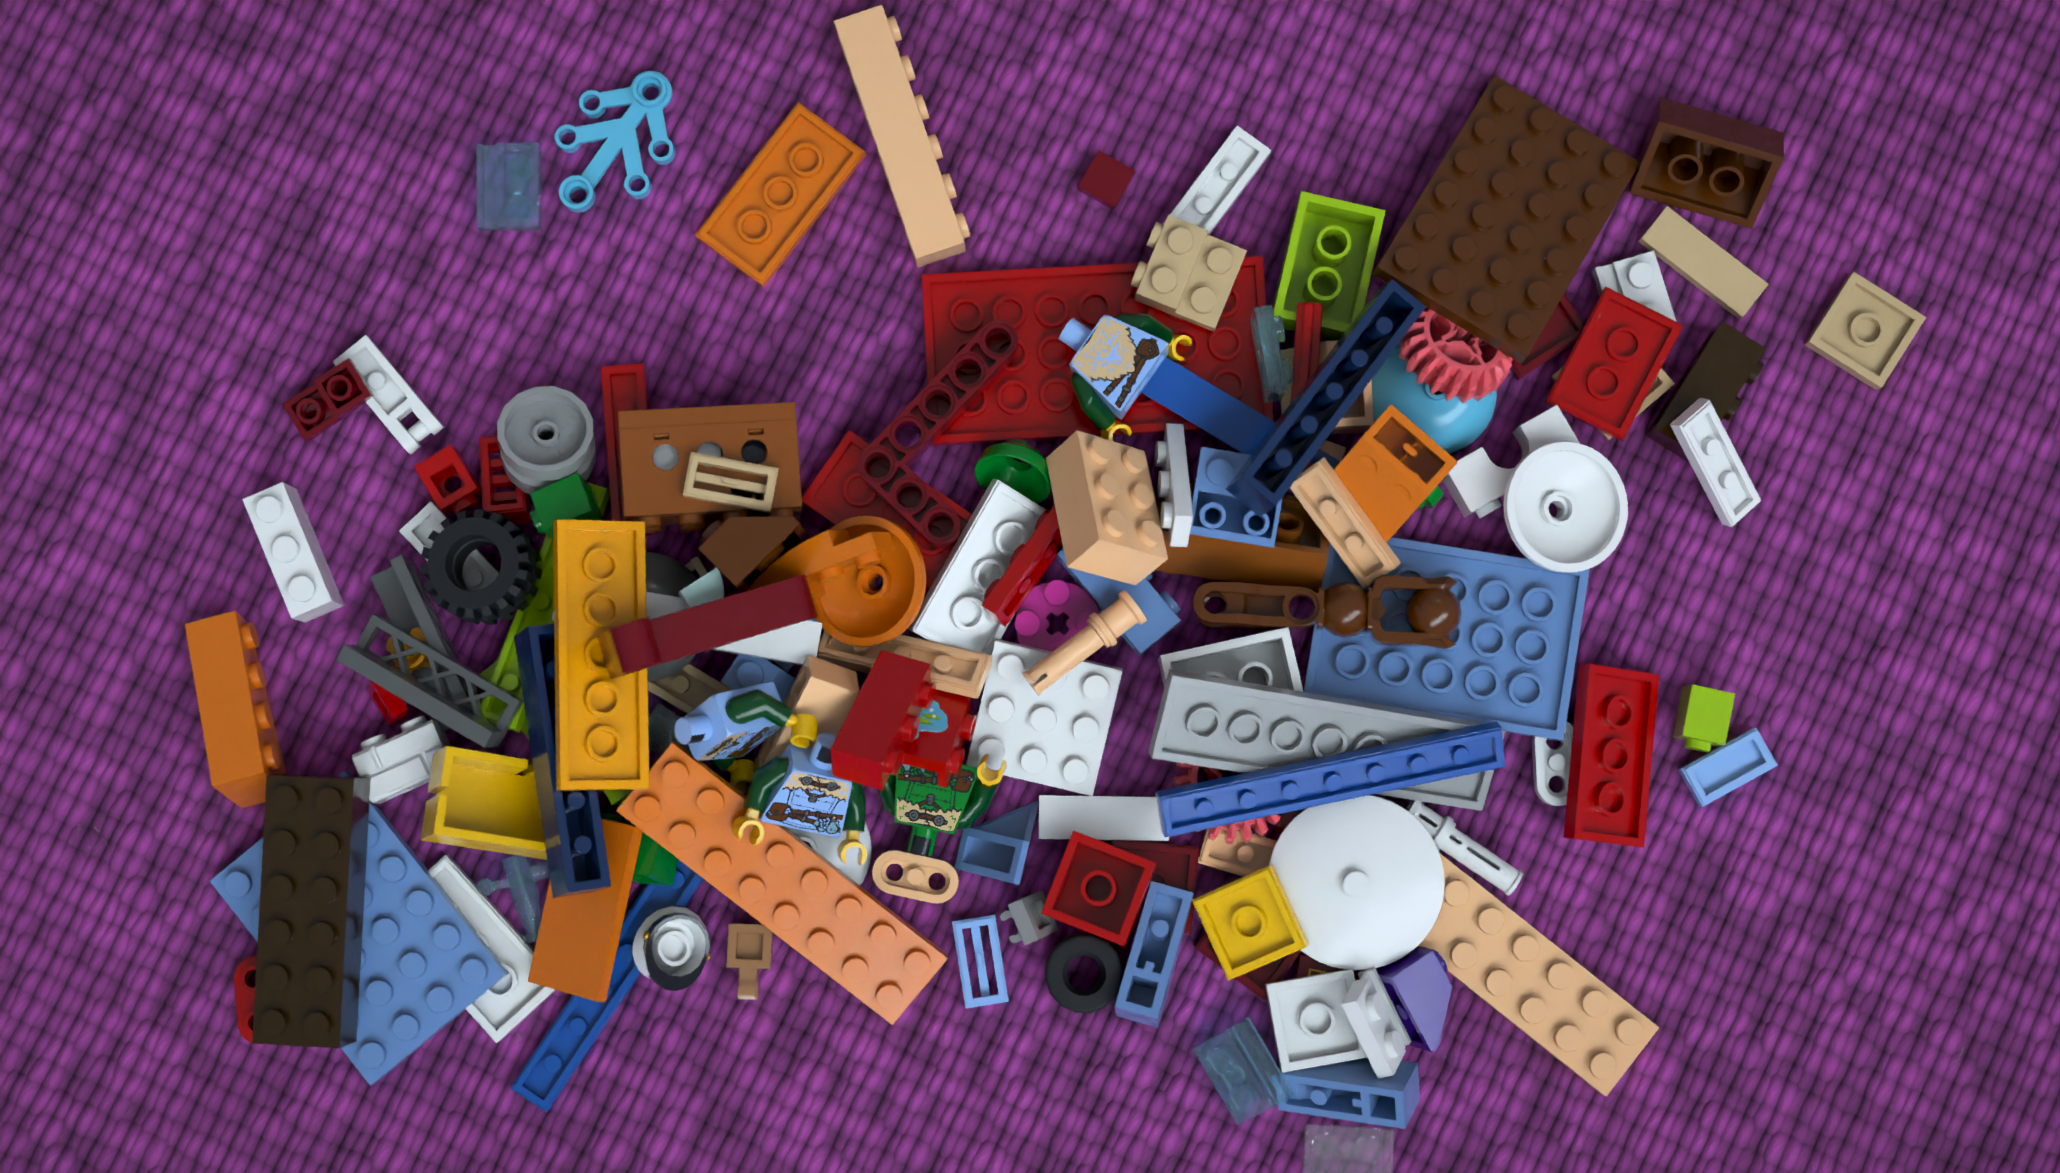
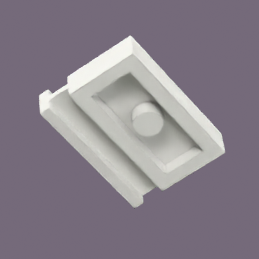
(1638, 280)
(1376, 1023)

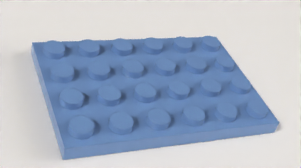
(1510, 647)
(416, 950)

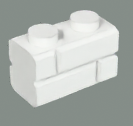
(401, 761)

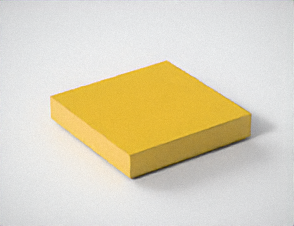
(1250, 922)

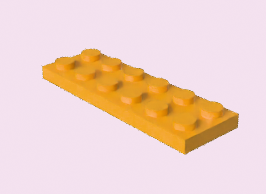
(598, 718)

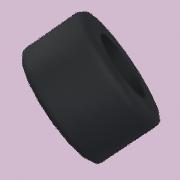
(1056, 973)

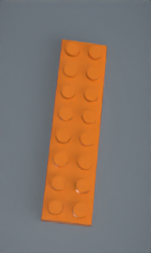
(783, 884)

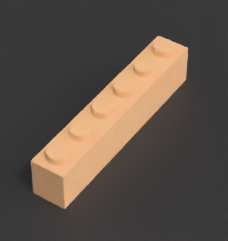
(900, 135)

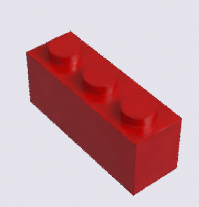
(882, 720)

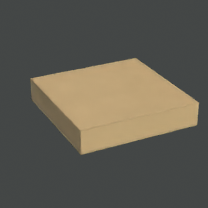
(1865, 331)

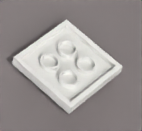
(1048, 736)

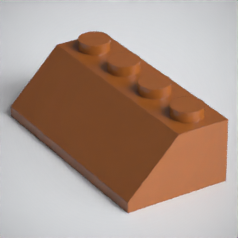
(1295, 560)

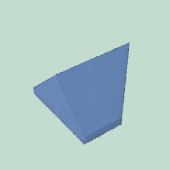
(998, 845)

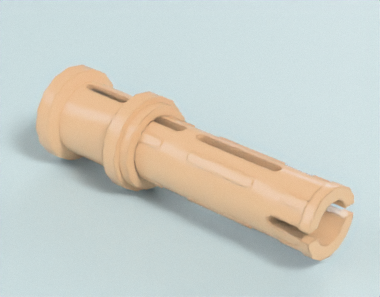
(1101, 631)

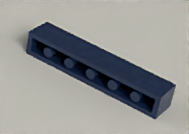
(1325, 398)
(568, 817)

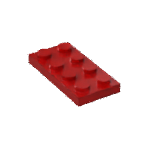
(842, 494)
(1611, 755)

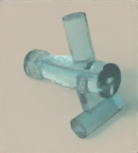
(523, 889)

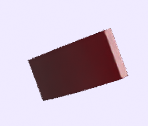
(328, 400)

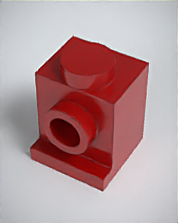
(439, 471)

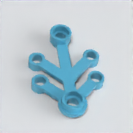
(619, 135)

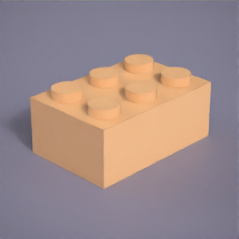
(1106, 508)

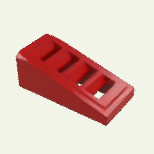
(509, 504)

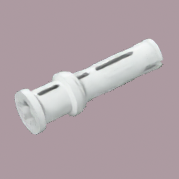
(1465, 849)

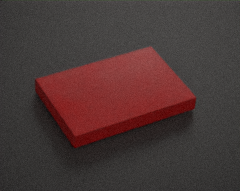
(1613, 363)

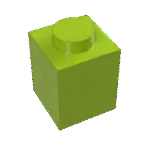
(1703, 717)

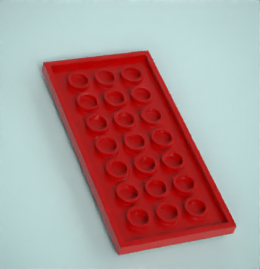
(1034, 391)

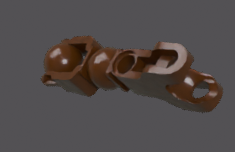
(1341, 609)

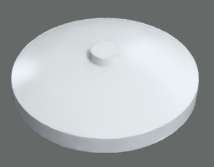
(1360, 880)

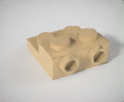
(1187, 272)

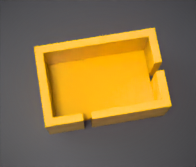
(483, 803)

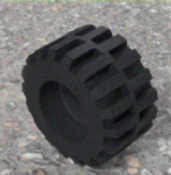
(451, 551)

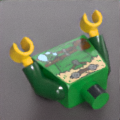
(919, 801)

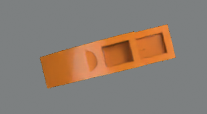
(825, 557)

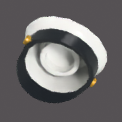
(671, 947)

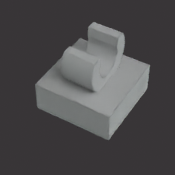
(1029, 920)

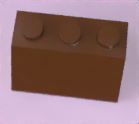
(1707, 162)
(749, 545)

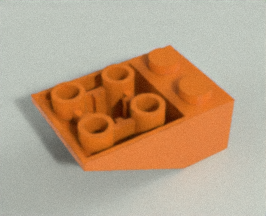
(1393, 470)

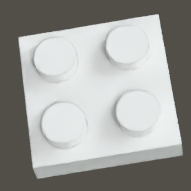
(1311, 1021)

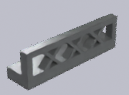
(411, 607)
(423, 696)

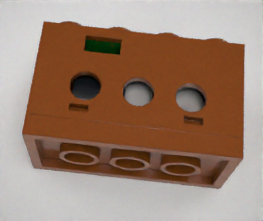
(658, 451)

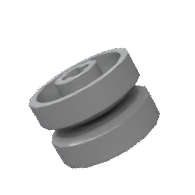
(545, 437)

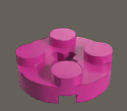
(1054, 598)

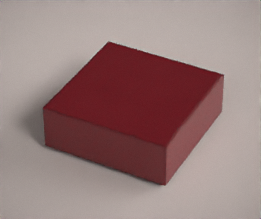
(1106, 180)

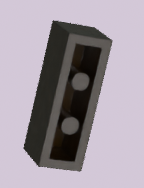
(1716, 374)

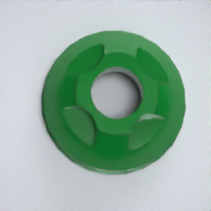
(1027, 478)

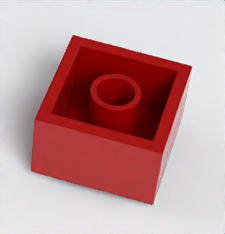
(1099, 888)

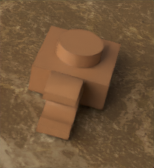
(750, 950)

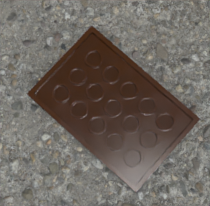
(1507, 219)

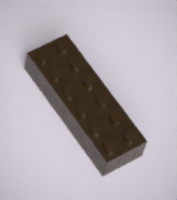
(311, 910)

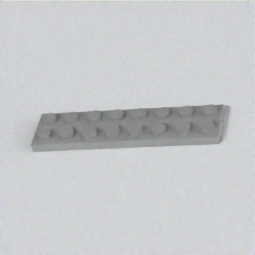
(1264, 727)

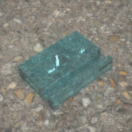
(509, 187)
(1273, 370)
(1243, 1071)

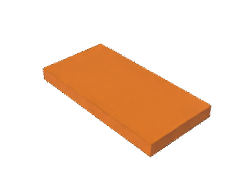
(780, 194)
(583, 930)

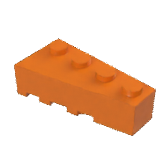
(234, 707)

